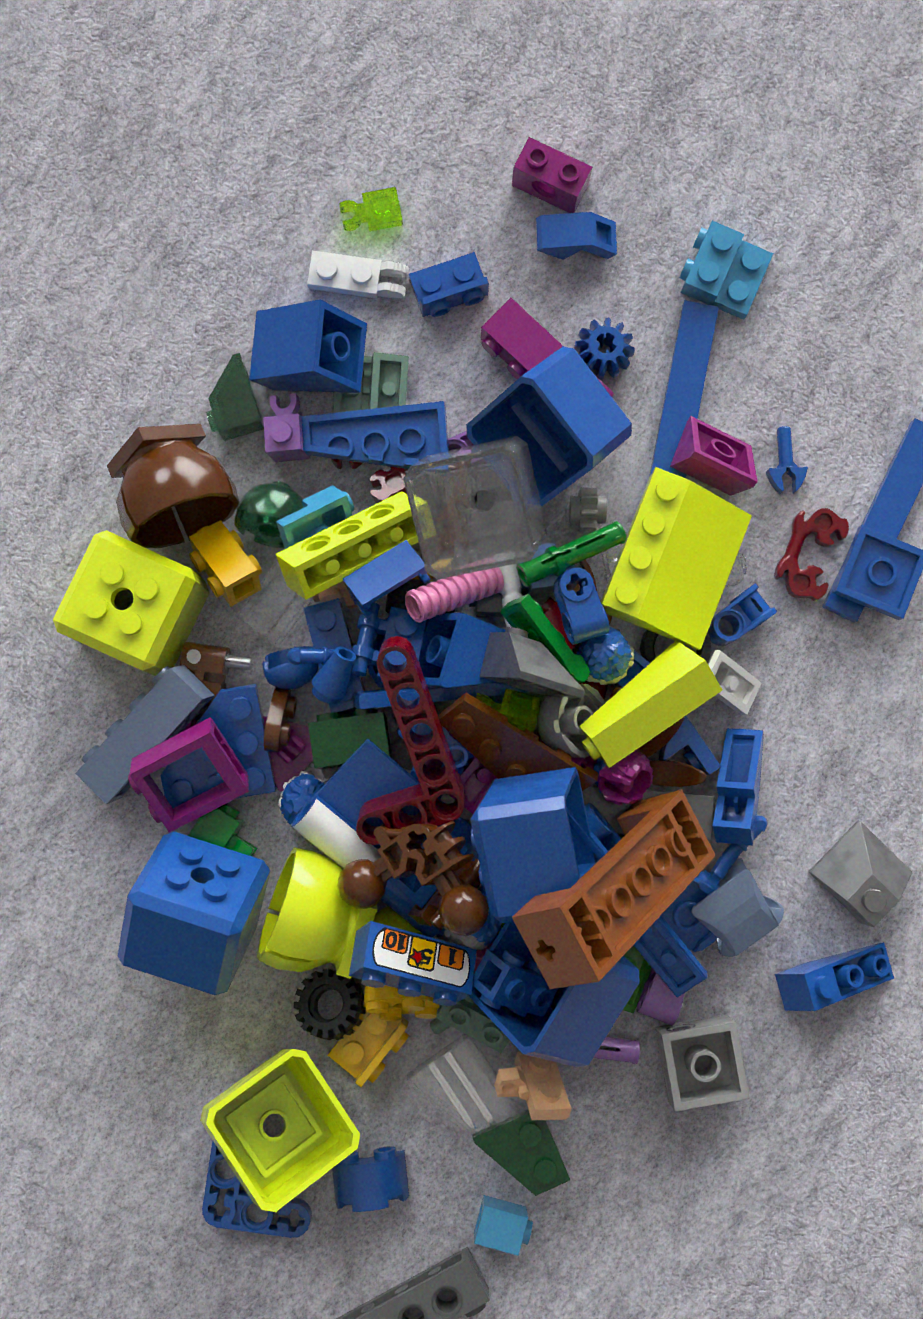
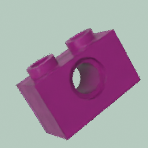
(551, 175)

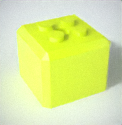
(162, 610)
(313, 1137)

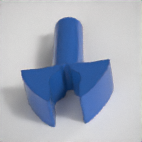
(786, 463)

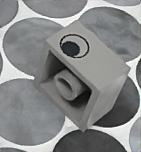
(702, 1062)

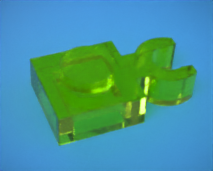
(378, 209)

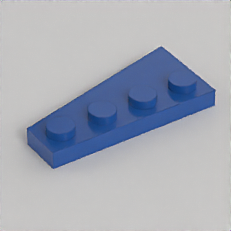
(378, 435)

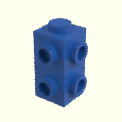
(513, 983)

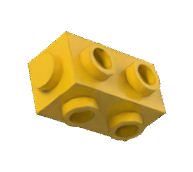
(225, 563)

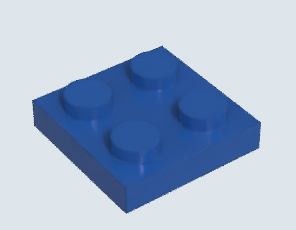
(880, 572)

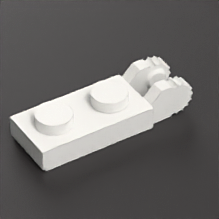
(355, 275)

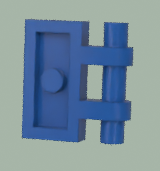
(399, 624)

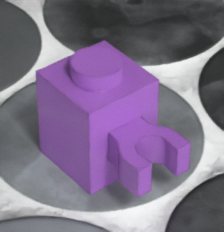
(284, 431)

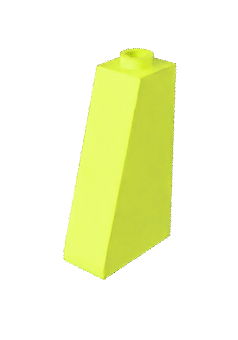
(649, 704)

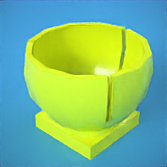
(312, 919)

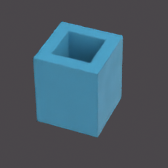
(502, 1225)

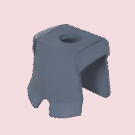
(738, 911)

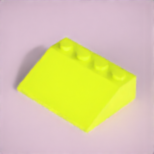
(675, 559)

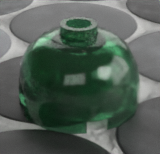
(263, 507)

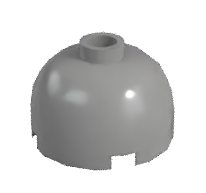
(561, 717)

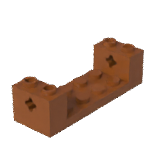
(591, 926)

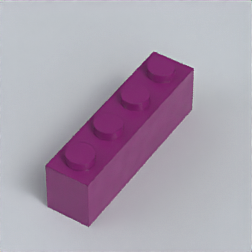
(519, 339)

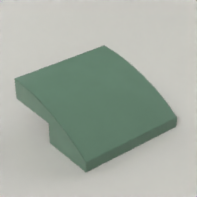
(381, 385)

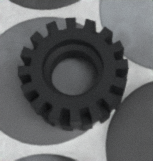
(308, 1005)

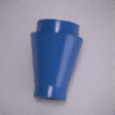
(333, 678)

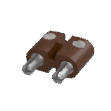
(211, 664)

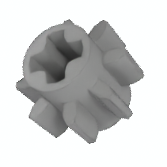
(587, 509)

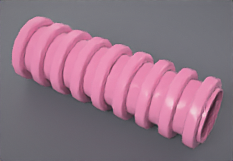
(452, 593)

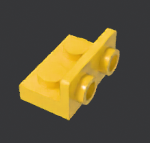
(365, 1048)

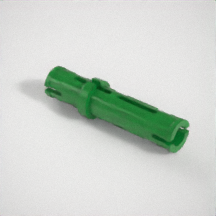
(558, 559)

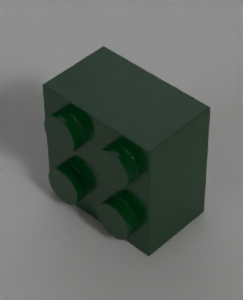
(337, 738)

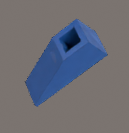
(833, 978)

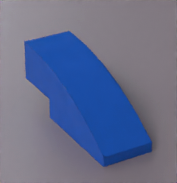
(738, 787)

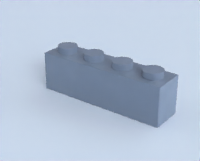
(152, 720)

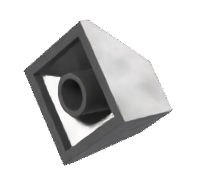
(527, 665)
(862, 875)

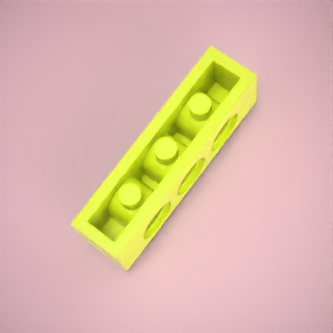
(347, 546)

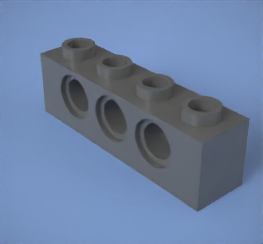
(455, 1273)

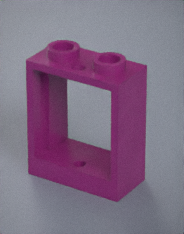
(220, 754)

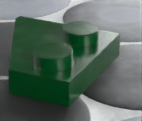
(525, 1152)

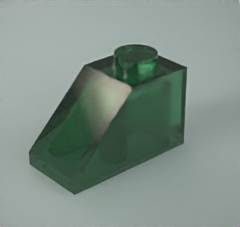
(234, 403)

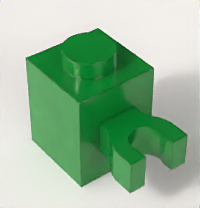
(221, 829)

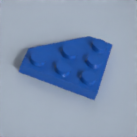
(241, 722)

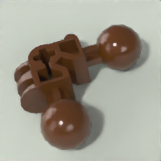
(462, 906)

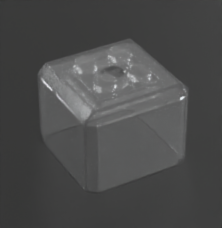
(458, 534)

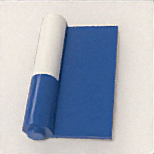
(333, 813)

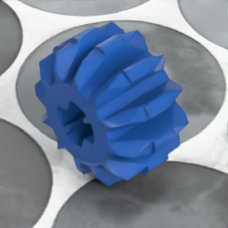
(598, 336)

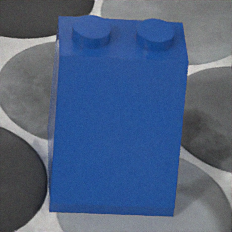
(308, 348)
(454, 650)

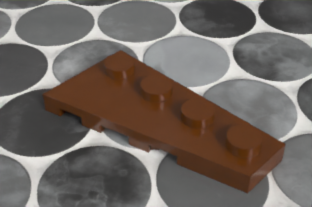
(501, 745)

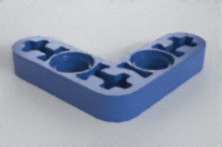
(239, 1201)

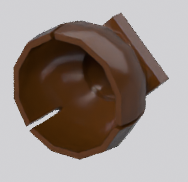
(168, 470)

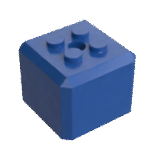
(561, 416)
(527, 838)
(193, 913)
(575, 1019)

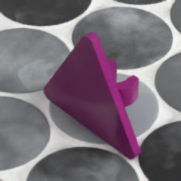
(294, 757)

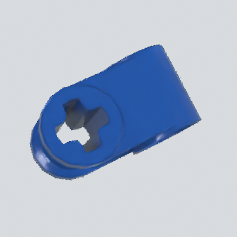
(580, 610)
(743, 614)

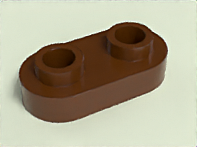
(276, 729)

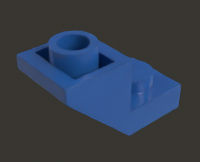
(571, 232)

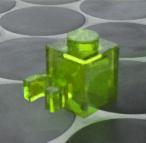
(518, 707)

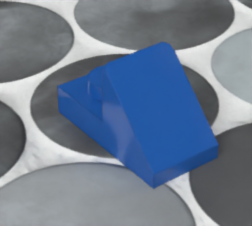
(697, 753)

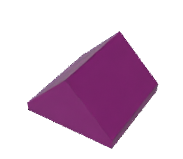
(715, 458)

